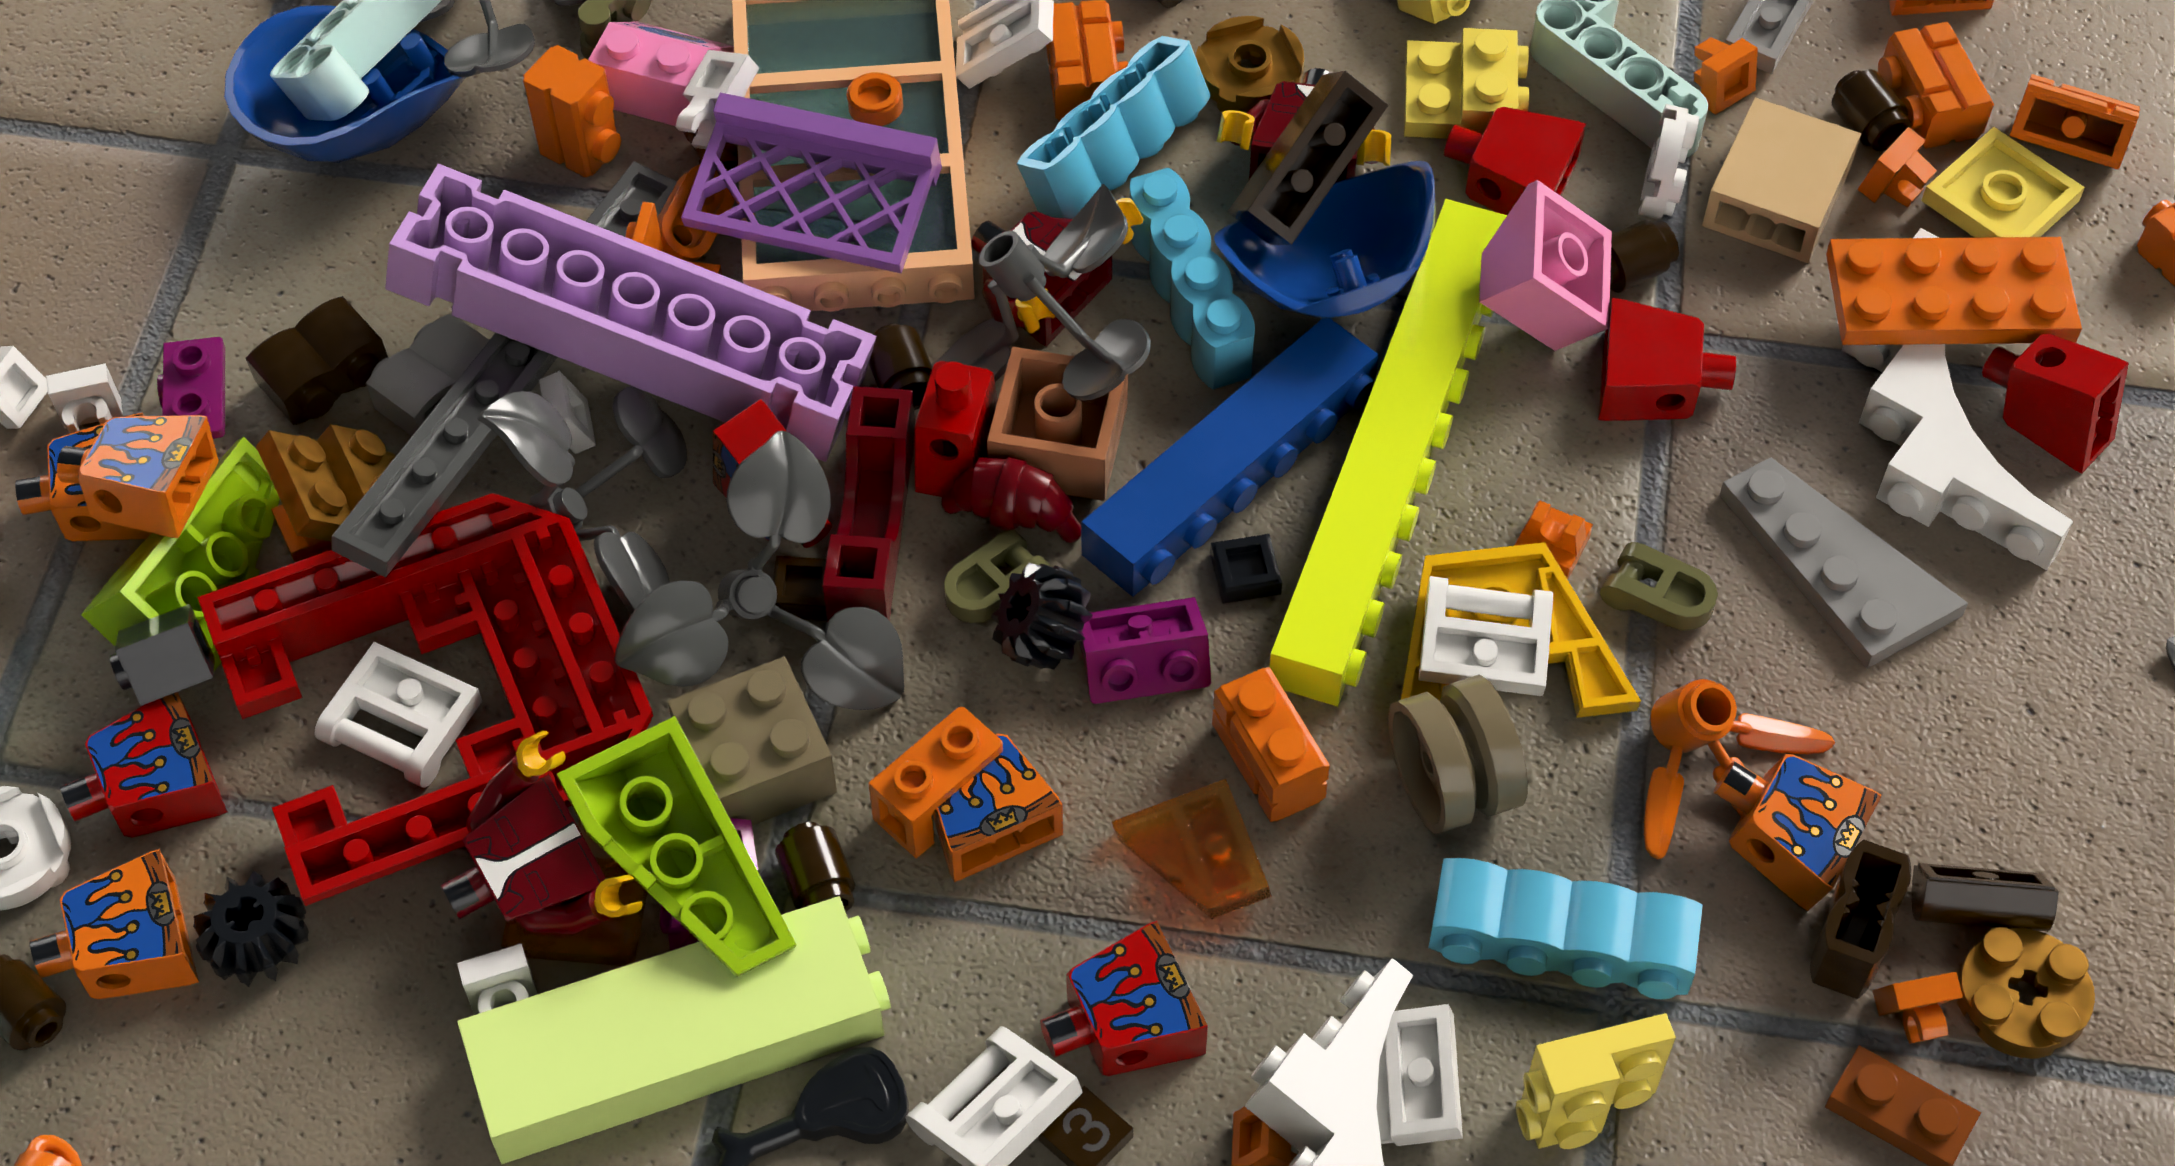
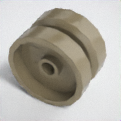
(1458, 754)

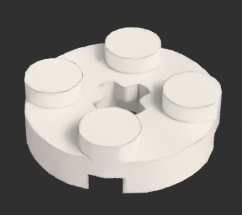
(1663, 179)
(41, 851)

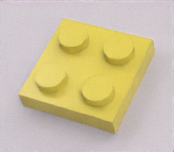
(2002, 190)

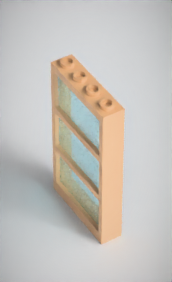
(807, 62)

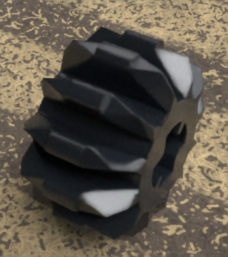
(1041, 616)
(251, 928)

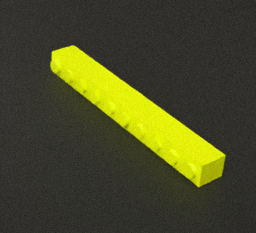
(1387, 464)

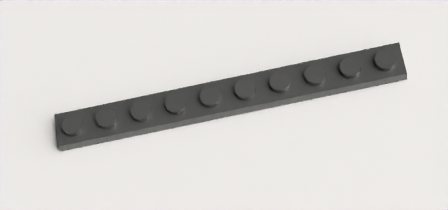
(451, 436)

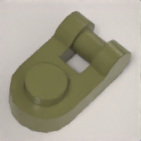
(596, 14)
(975, 581)
(1680, 599)

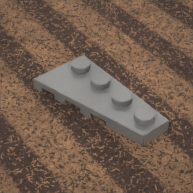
(1845, 570)

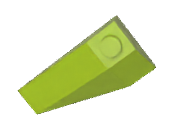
(210, 554)
(670, 832)

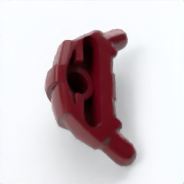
(1013, 497)

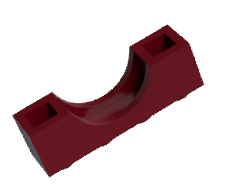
(877, 476)

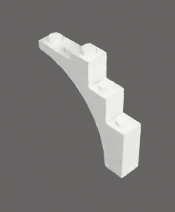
(1943, 459)
(1327, 1086)

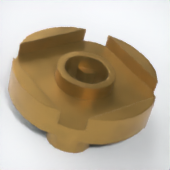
(1248, 38)
(2049, 966)

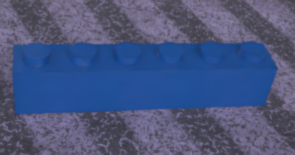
(1229, 457)

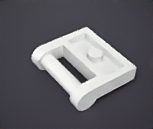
(1504, 654)
(408, 697)
(1006, 1113)

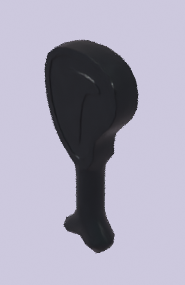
(848, 1097)

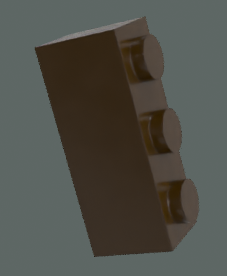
(1307, 158)

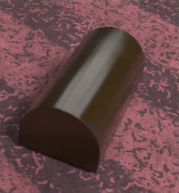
(1983, 897)

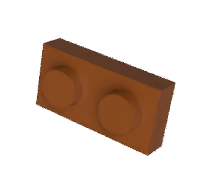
(1902, 1109)

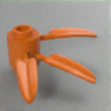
(1700, 717)

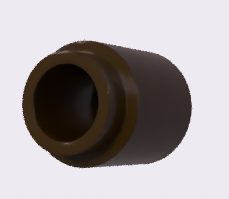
(1870, 108)
(1641, 253)
(901, 361)
(814, 866)
(28, 1006)

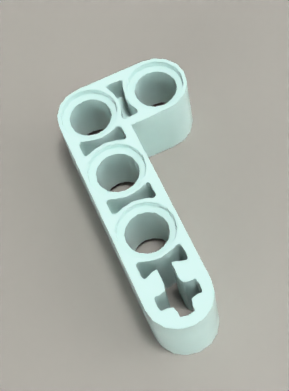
(328, 64)
(1608, 69)

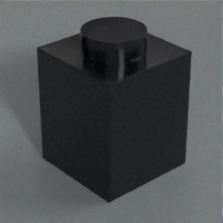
(162, 655)

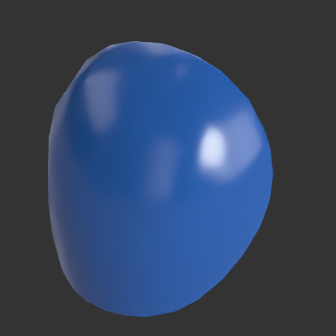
(402, 93)
(1351, 251)

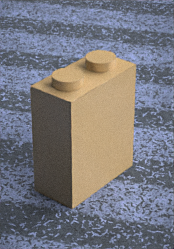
(1781, 180)

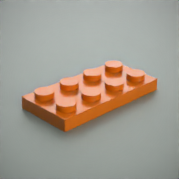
(1952, 290)

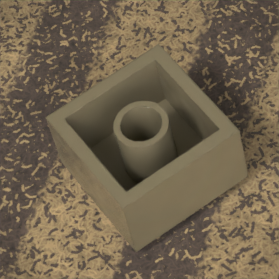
(757, 742)

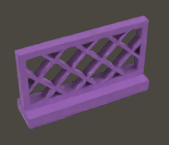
(834, 144)

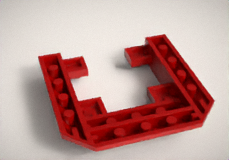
(470, 572)

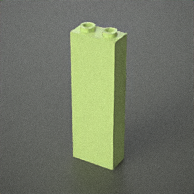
(669, 1033)

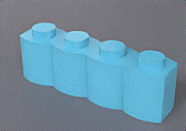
(1116, 128)
(1192, 280)
(1566, 926)

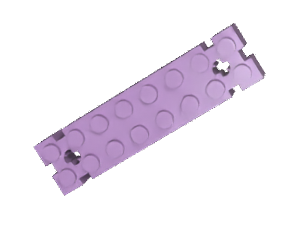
(625, 309)

